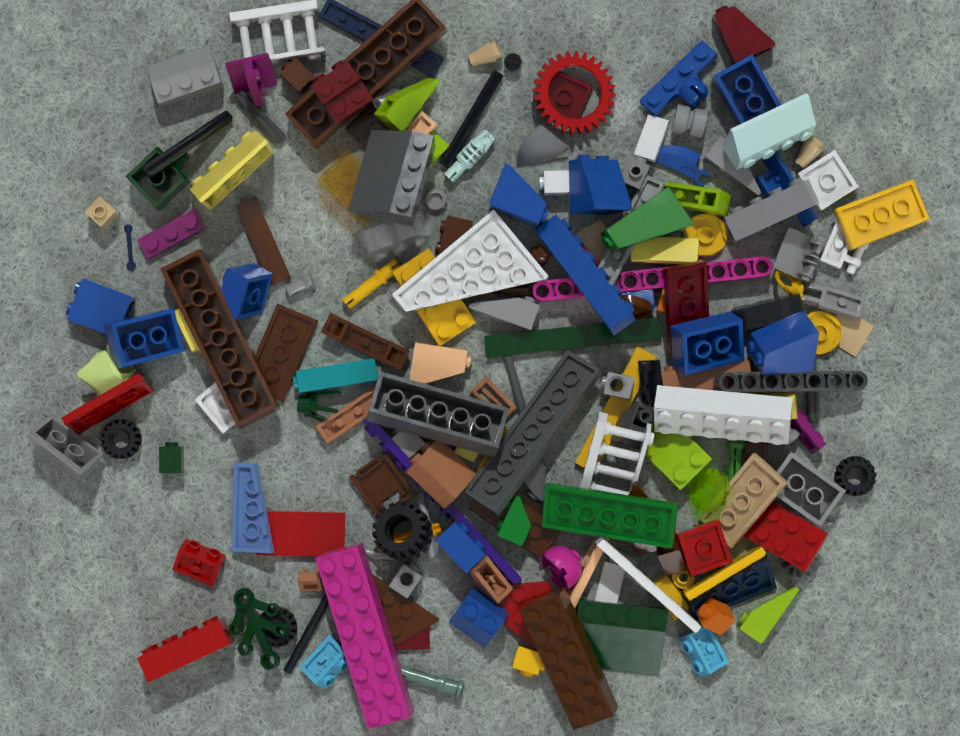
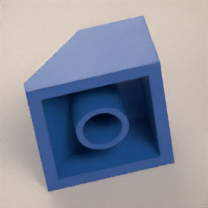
(246, 289)
(461, 546)
(479, 617)

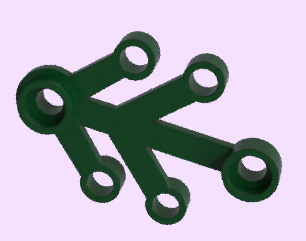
(256, 625)

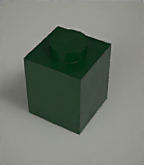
(171, 458)

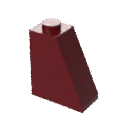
(740, 34)

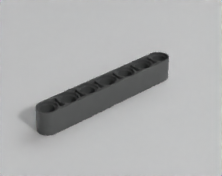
(800, 379)

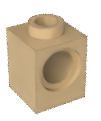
(102, 212)

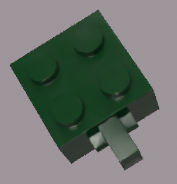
(164, 184)

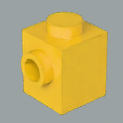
(527, 661)

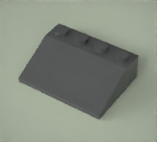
(393, 176)

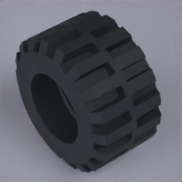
(390, 519)

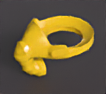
(796, 285)

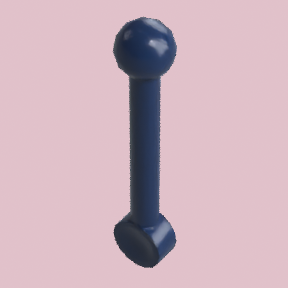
(130, 265)

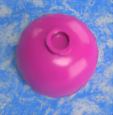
(563, 565)

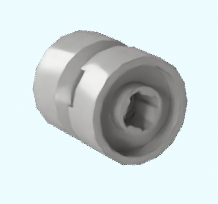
(689, 121)

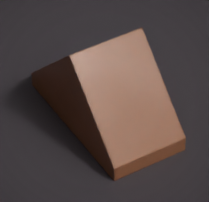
(490, 580)

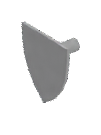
(540, 147)

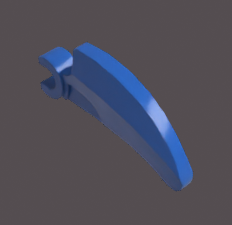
(681, 160)

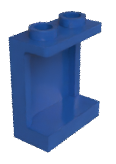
(98, 305)

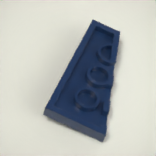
(743, 585)

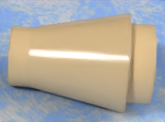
(485, 54)
(809, 151)

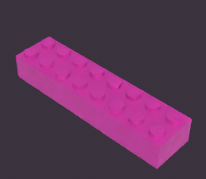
(365, 635)

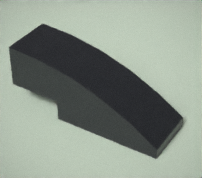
(768, 311)

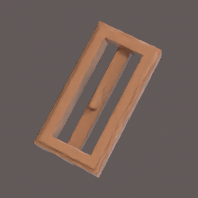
(490, 396)

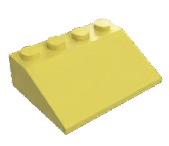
(231, 170)

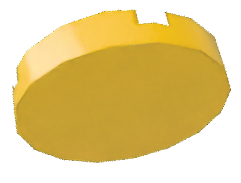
(709, 231)
(828, 337)

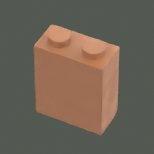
(440, 472)

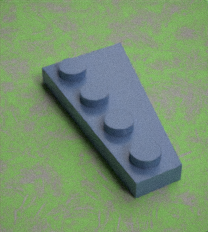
(249, 515)

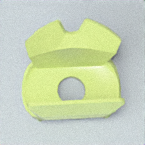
(103, 374)

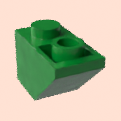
(516, 523)

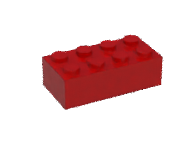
(181, 651)

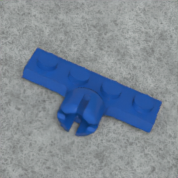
(681, 81)

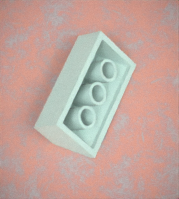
(770, 132)

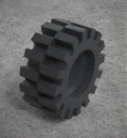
(107, 439)
(868, 472)
(288, 618)

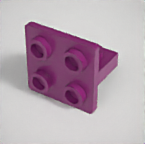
(252, 75)

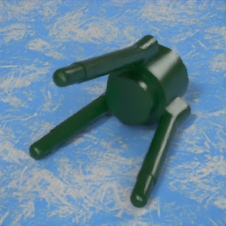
(309, 405)

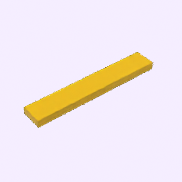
(615, 406)

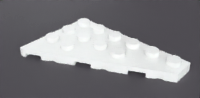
(475, 264)

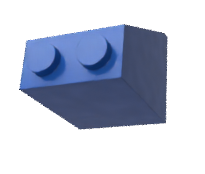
(597, 186)
(517, 199)
(785, 345)

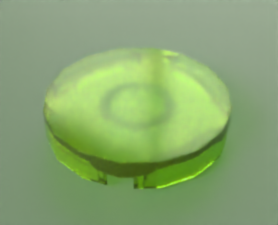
(709, 490)

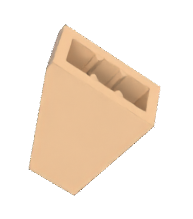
(437, 363)

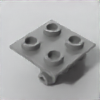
(799, 255)

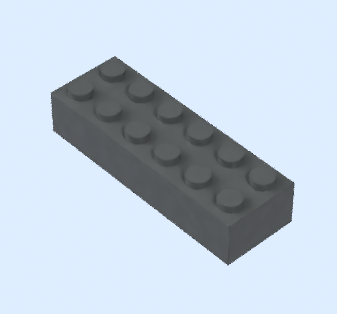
(437, 414)

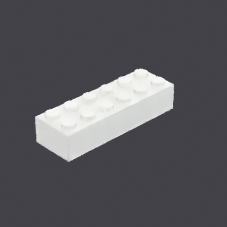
(722, 414)

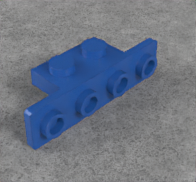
(778, 177)

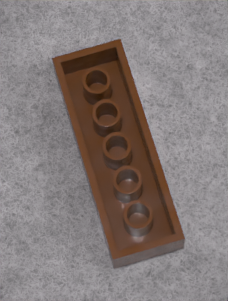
(568, 658)

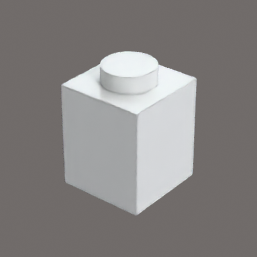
(555, 183)

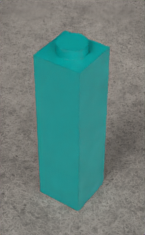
(336, 376)

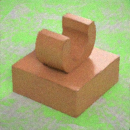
(310, 581)

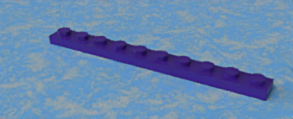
(402, 461)

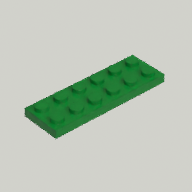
(609, 515)

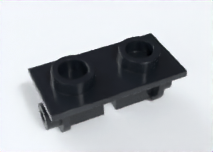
(649, 379)

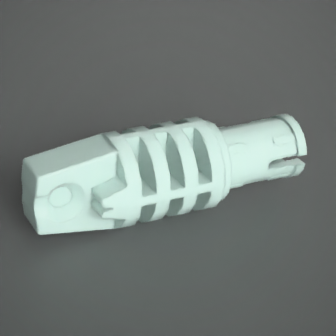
(470, 155)

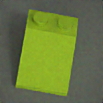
(676, 457)

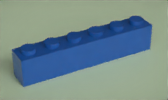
(585, 274)

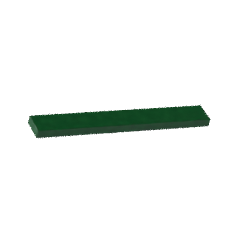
(570, 338)

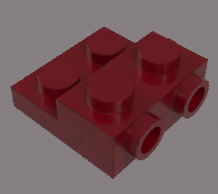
(341, 91)

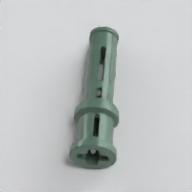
(439, 683)

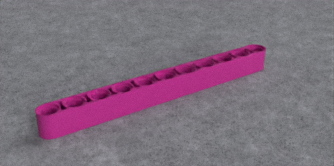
(641, 284)

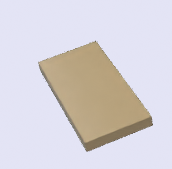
(749, 496)

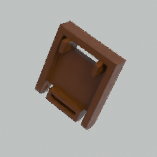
(380, 481)

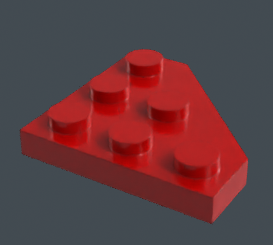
(514, 600)

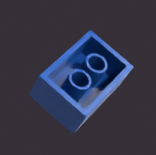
(745, 90)
(143, 338)
(707, 343)

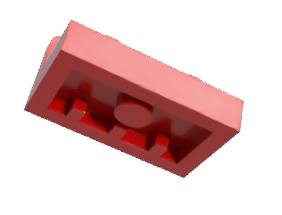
(198, 562)

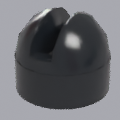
(512, 66)

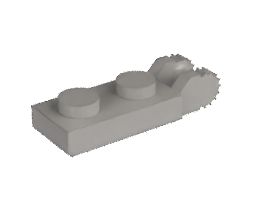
(835, 301)

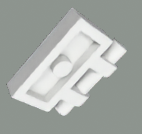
(836, 251)

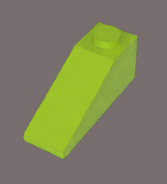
(701, 198)
(764, 616)

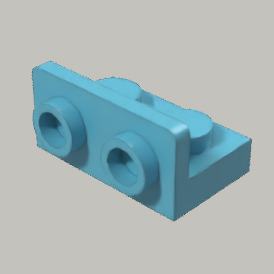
(703, 651)
(325, 663)

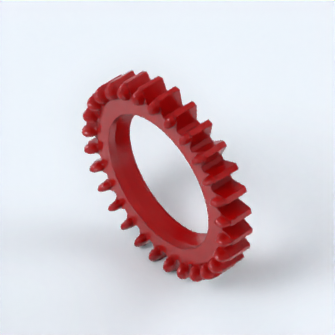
(556, 117)

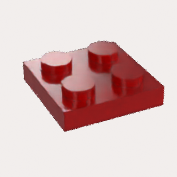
(704, 548)

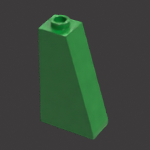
(649, 221)

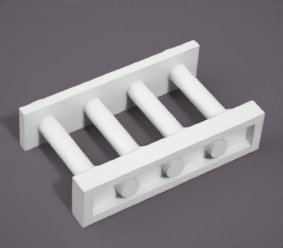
(285, 13)
(598, 447)

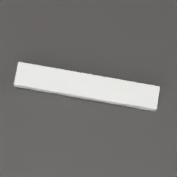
(648, 584)

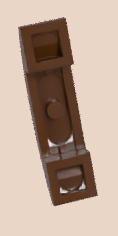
(365, 341)

